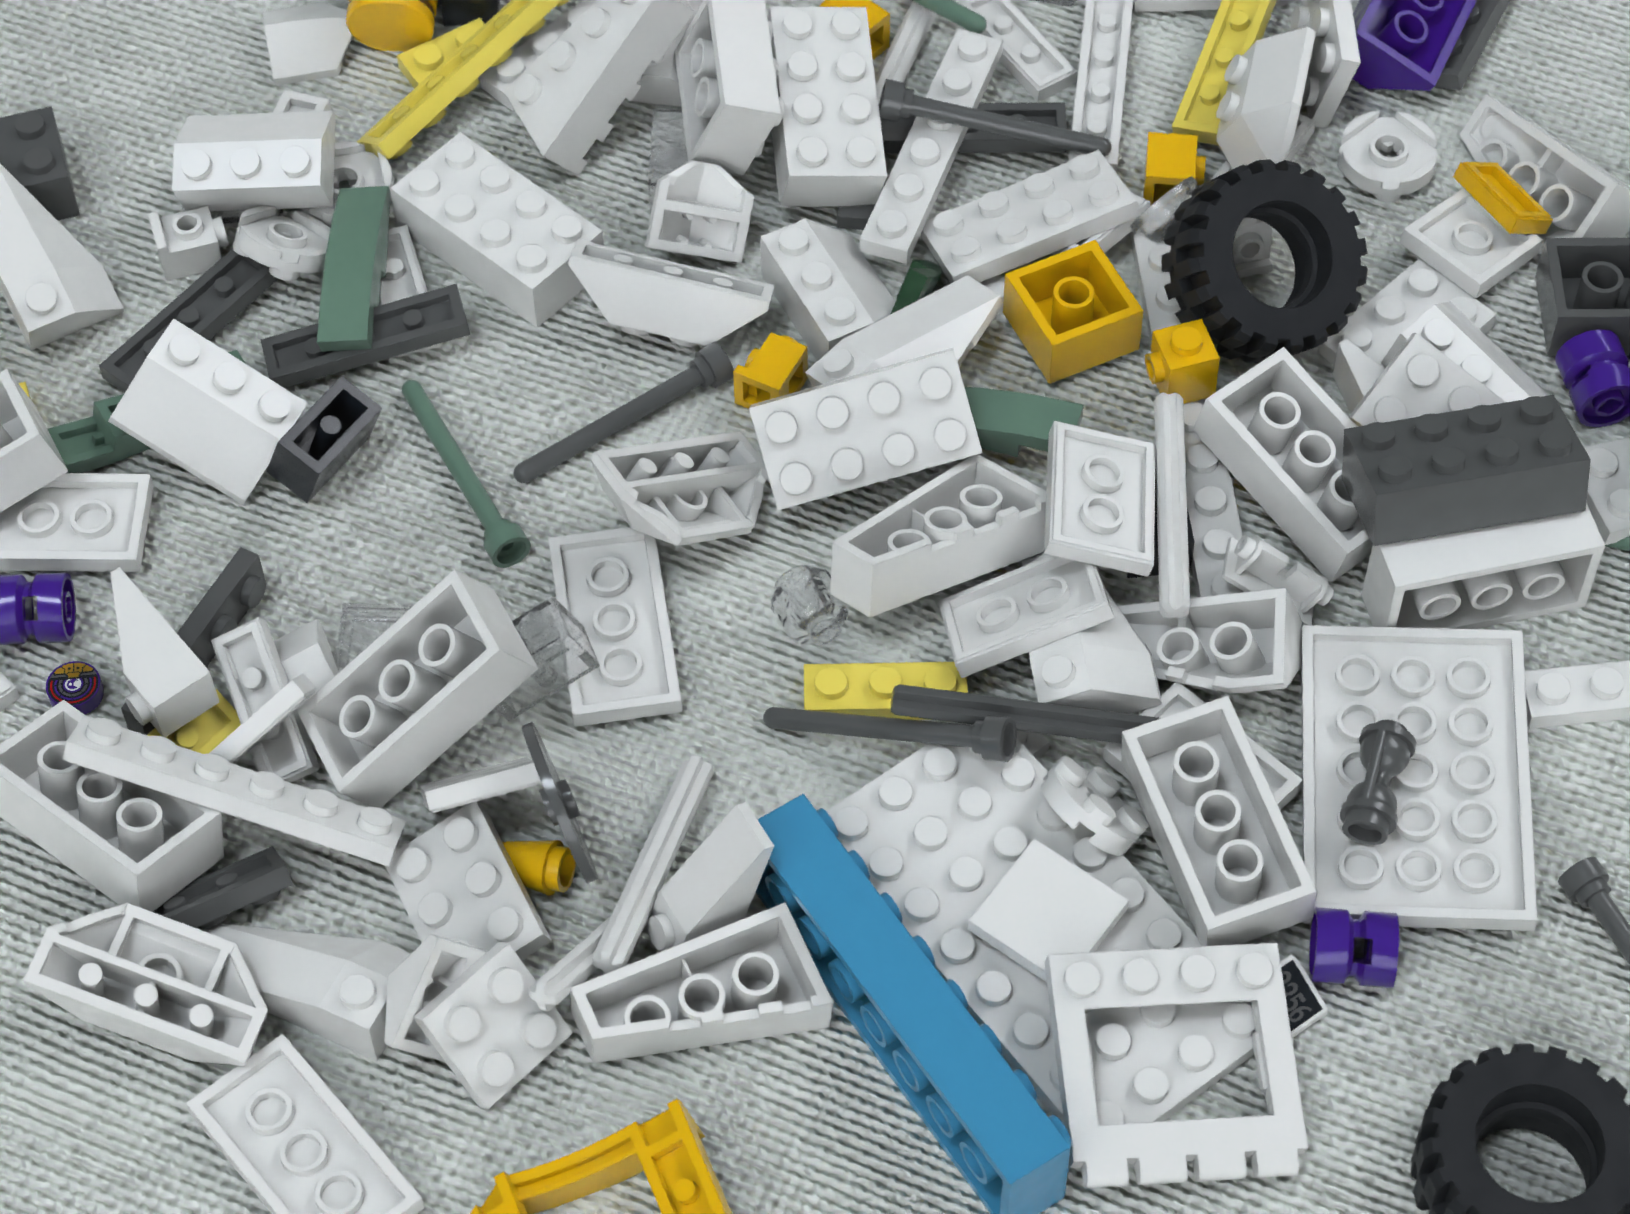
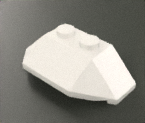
(1264, 97)
(667, 296)
(685, 486)
(152, 983)

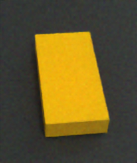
(1503, 198)

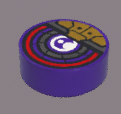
(76, 684)

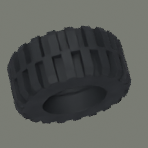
(1319, 239)
(1526, 1093)

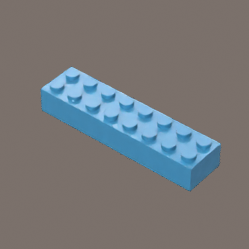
(913, 1017)

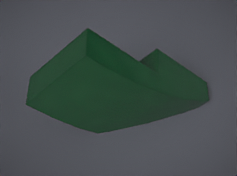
(918, 283)

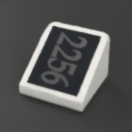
(1302, 998)

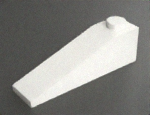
(1567, 185)
(47, 272)
(939, 321)
(1225, 641)
(1096, 667)
(321, 981)

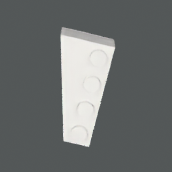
(589, 73)
(939, 537)
(706, 992)

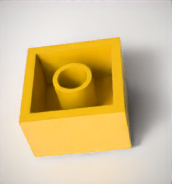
(1072, 311)

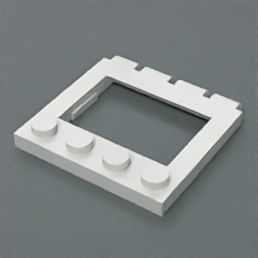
(1163, 1147)

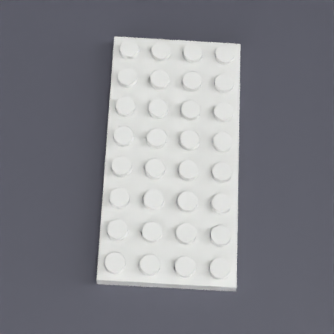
(940, 841)

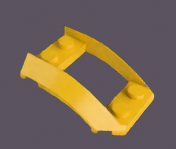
(662, 1147)

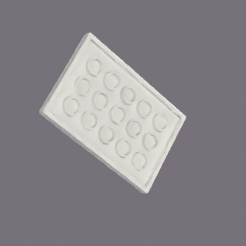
(1461, 801)

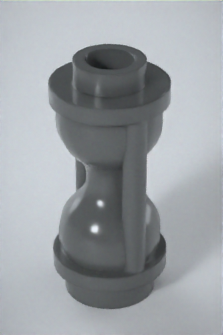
(1371, 805)

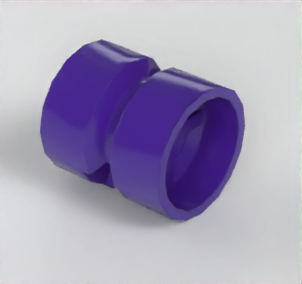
(1596, 377)
(54, 608)
(1333, 947)

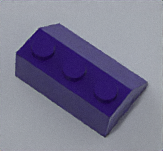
(1406, 41)

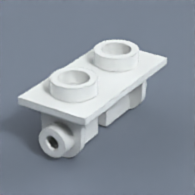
(1259, 566)

